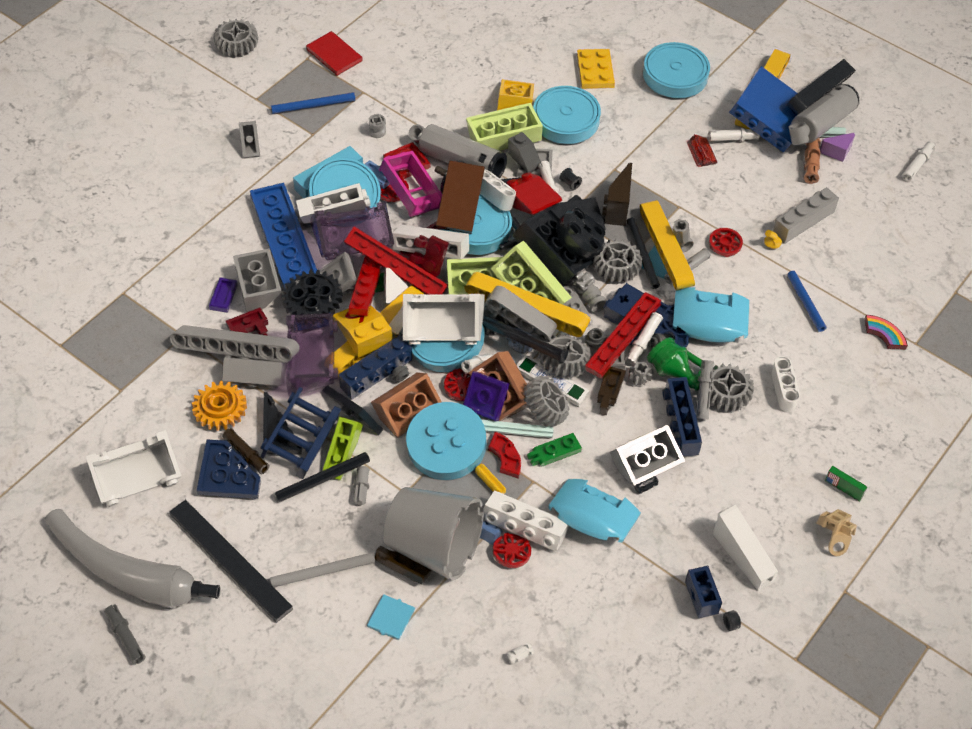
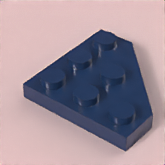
(226, 473)

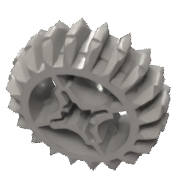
(235, 37)
(617, 267)
(575, 362)
(739, 386)
(546, 401)

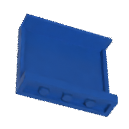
(765, 108)

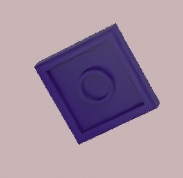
(486, 395)

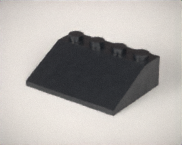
(541, 237)

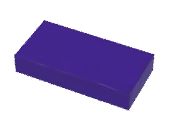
(223, 295)

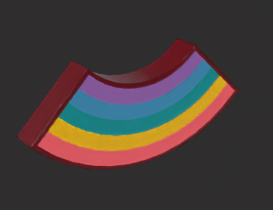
(886, 331)

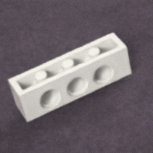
(525, 520)

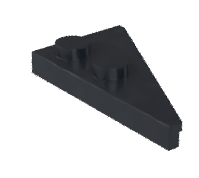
(350, 407)
(271, 418)

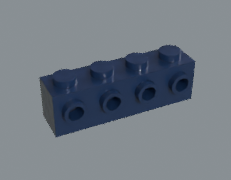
(375, 367)
(682, 416)

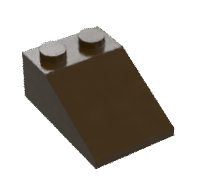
(618, 198)

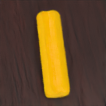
(489, 479)

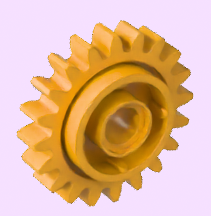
(207, 408)

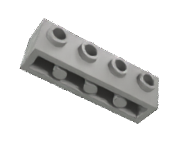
(805, 215)

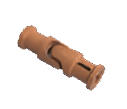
(812, 162)

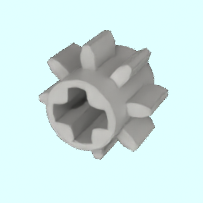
(583, 282)
(640, 373)

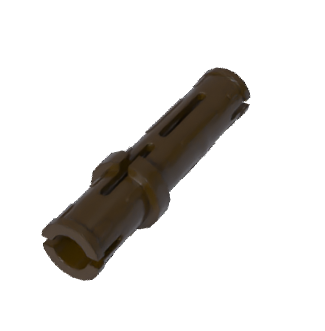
(251, 456)

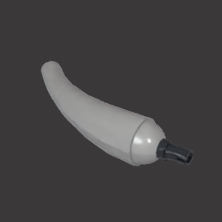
(142, 579)

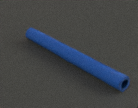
(291, 106)

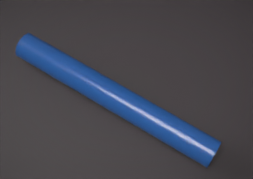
(806, 300)

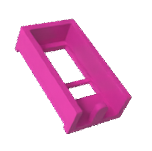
(409, 160)

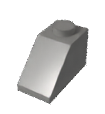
(249, 139)

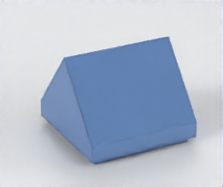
(490, 532)

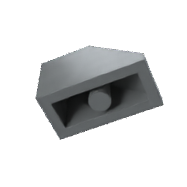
(523, 152)

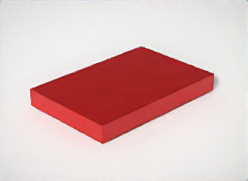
(334, 53)

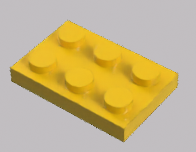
(595, 68)

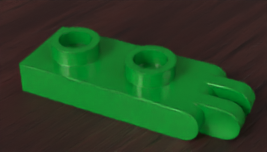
(555, 450)

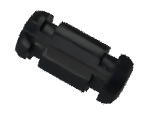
(646, 484)

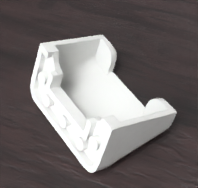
(443, 317)
(134, 468)

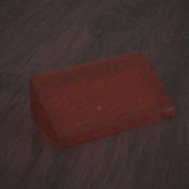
(701, 151)

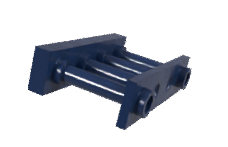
(311, 448)

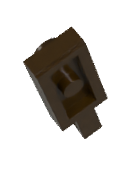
(610, 389)
(402, 565)

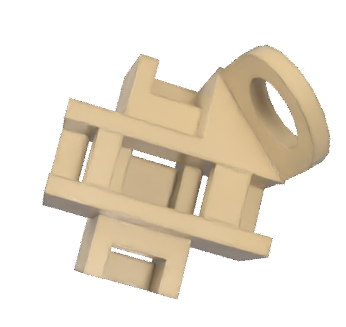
(842, 529)

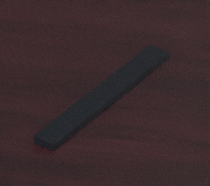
(231, 561)

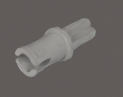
(361, 485)

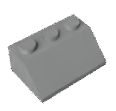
(257, 278)
(253, 371)
(647, 455)

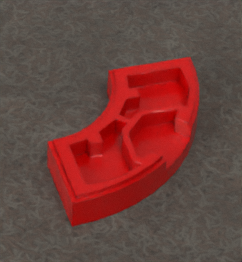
(507, 454)

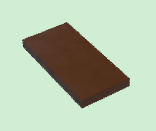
(460, 197)

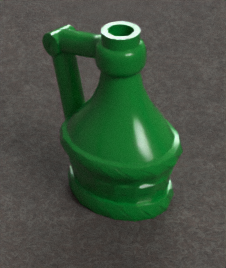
(672, 361)

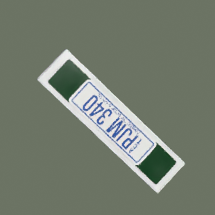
(574, 392)

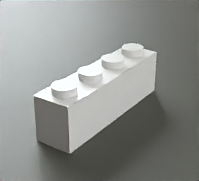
(405, 236)

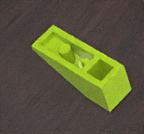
(343, 442)

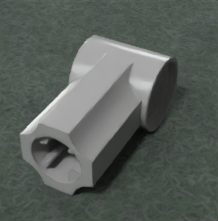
(682, 234)

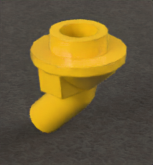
(772, 240)

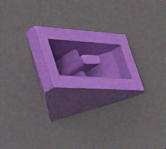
(837, 146)

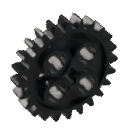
(312, 294)

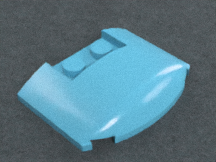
(711, 315)
(594, 511)

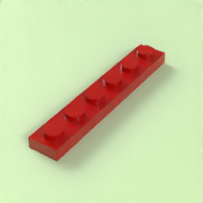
(398, 264)
(365, 288)
(622, 335)

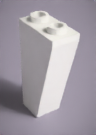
(336, 201)
(744, 548)

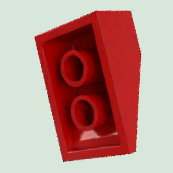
(533, 193)

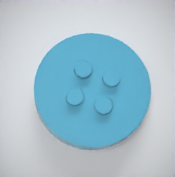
(676, 70)
(567, 114)
(343, 173)
(490, 228)
(445, 355)
(446, 440)

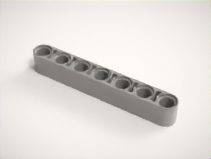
(234, 343)

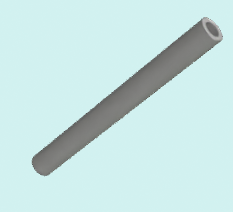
(322, 569)

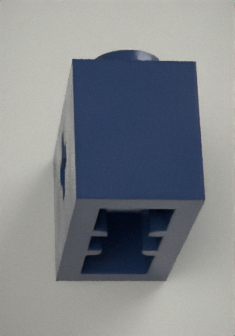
(621, 303)
(703, 591)

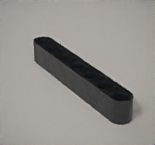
(821, 86)

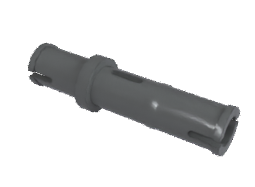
(120, 626)

